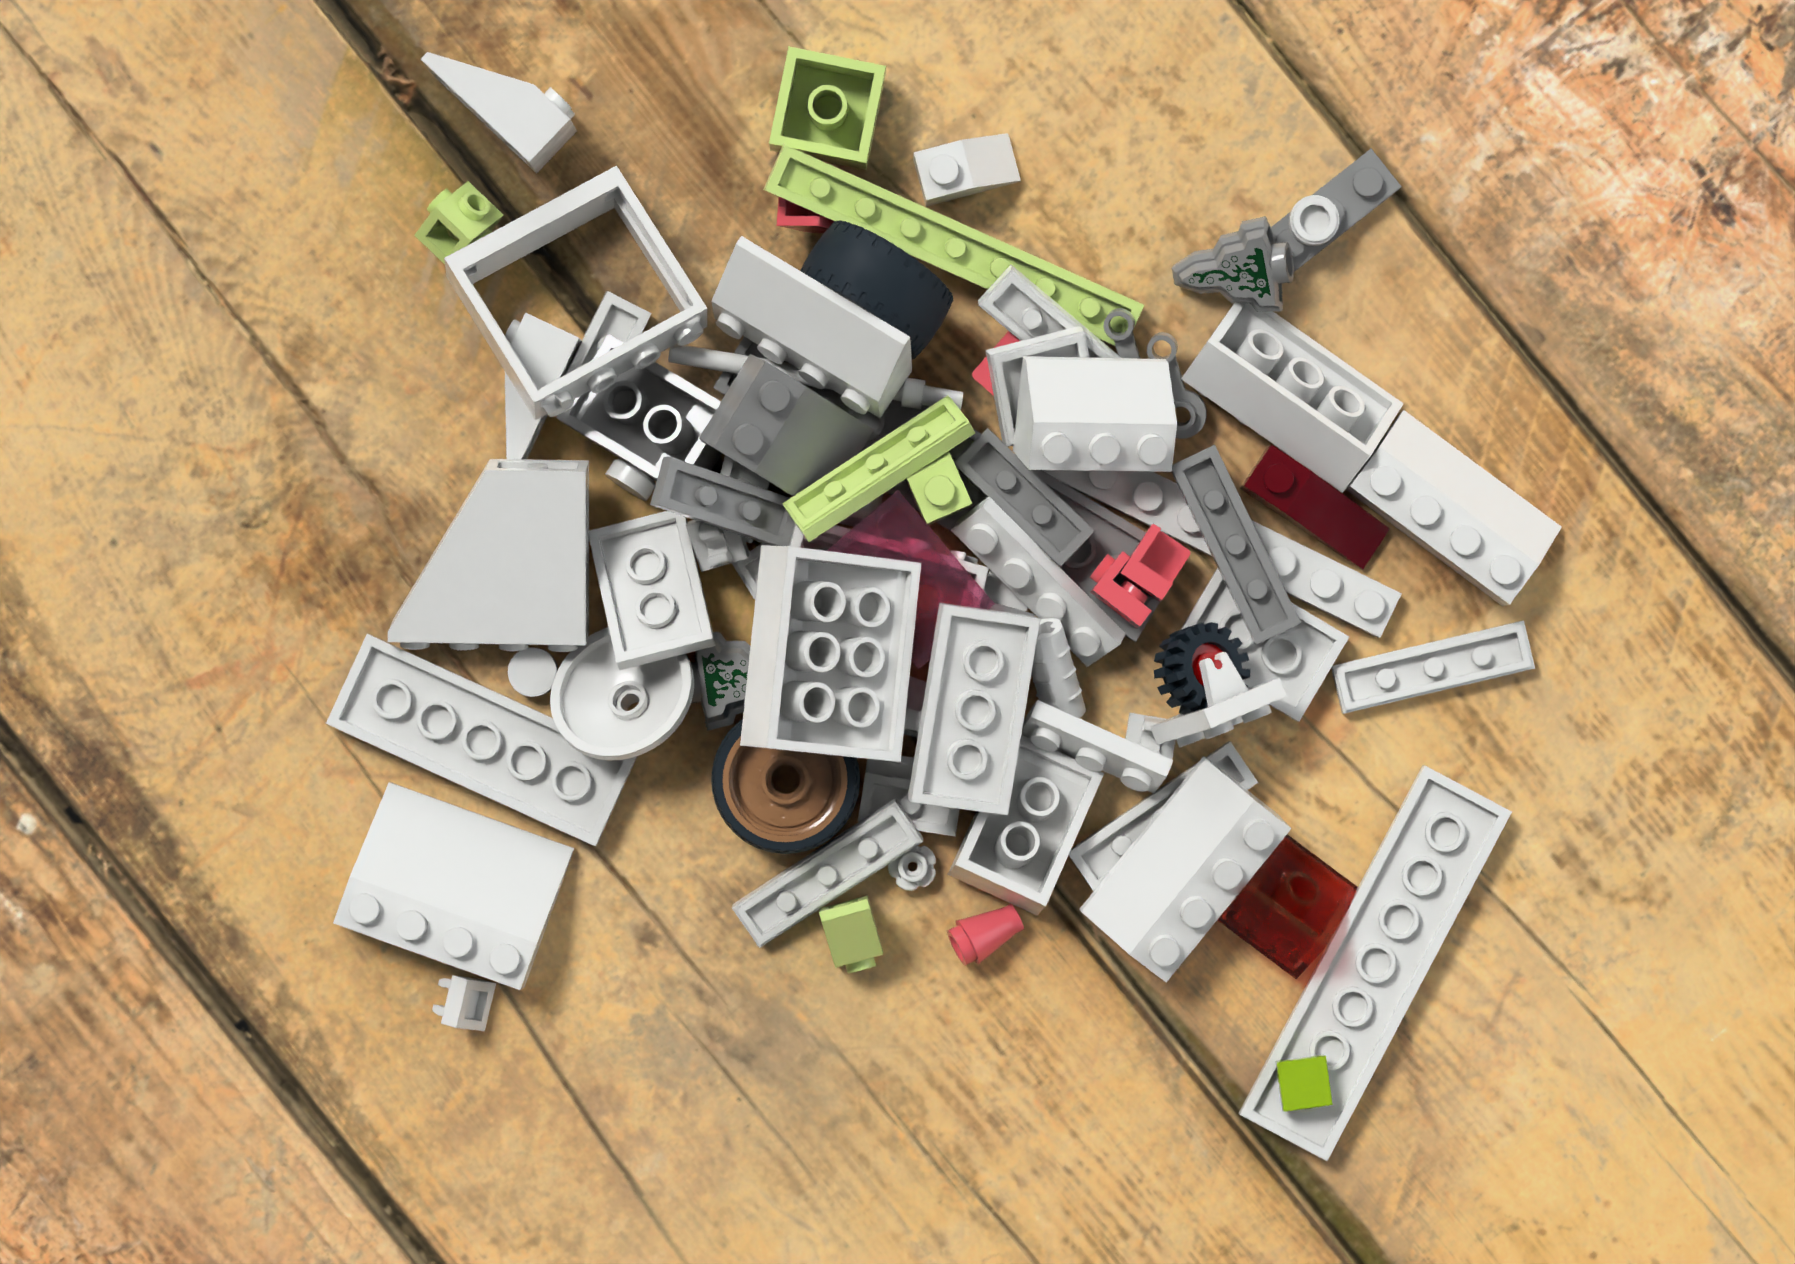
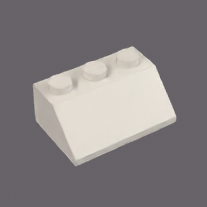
(1095, 414)

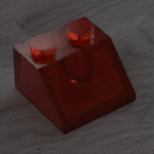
(1290, 907)

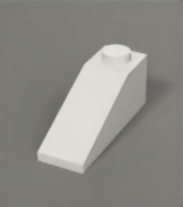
(546, 356)

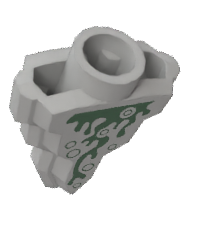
(1241, 266)
(721, 680)

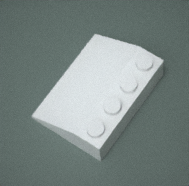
(830, 653)
(454, 886)

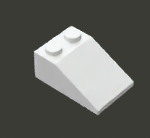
(516, 111)
(1025, 852)

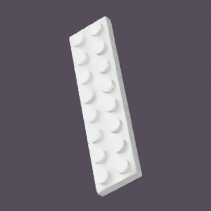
(1380, 954)

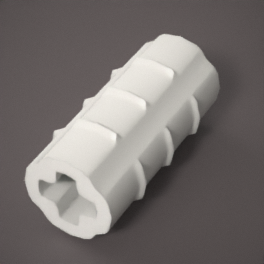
(1054, 670)

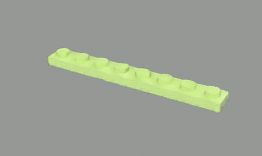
(939, 238)

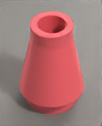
(984, 933)

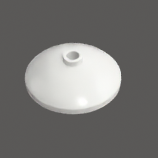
(593, 698)

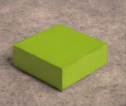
(1304, 1083)

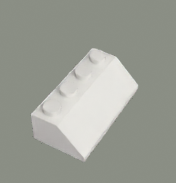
(811, 329)
(1293, 393)
(1454, 509)
(1185, 869)

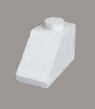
(965, 168)

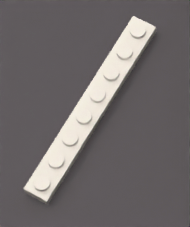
(1301, 570)

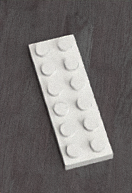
(476, 739)

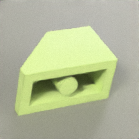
(939, 490)
(851, 934)

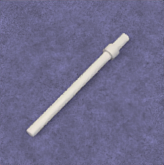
(911, 394)

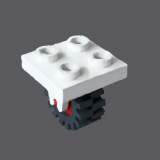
(1208, 685)

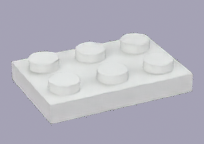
(651, 589)
(1296, 656)

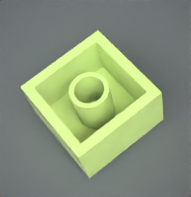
(828, 107)

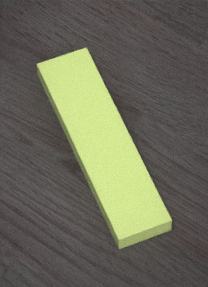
(878, 468)

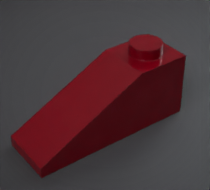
(1314, 506)

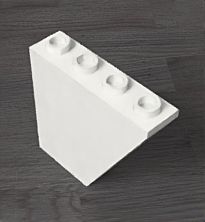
(508, 564)

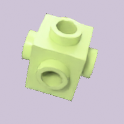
(457, 220)

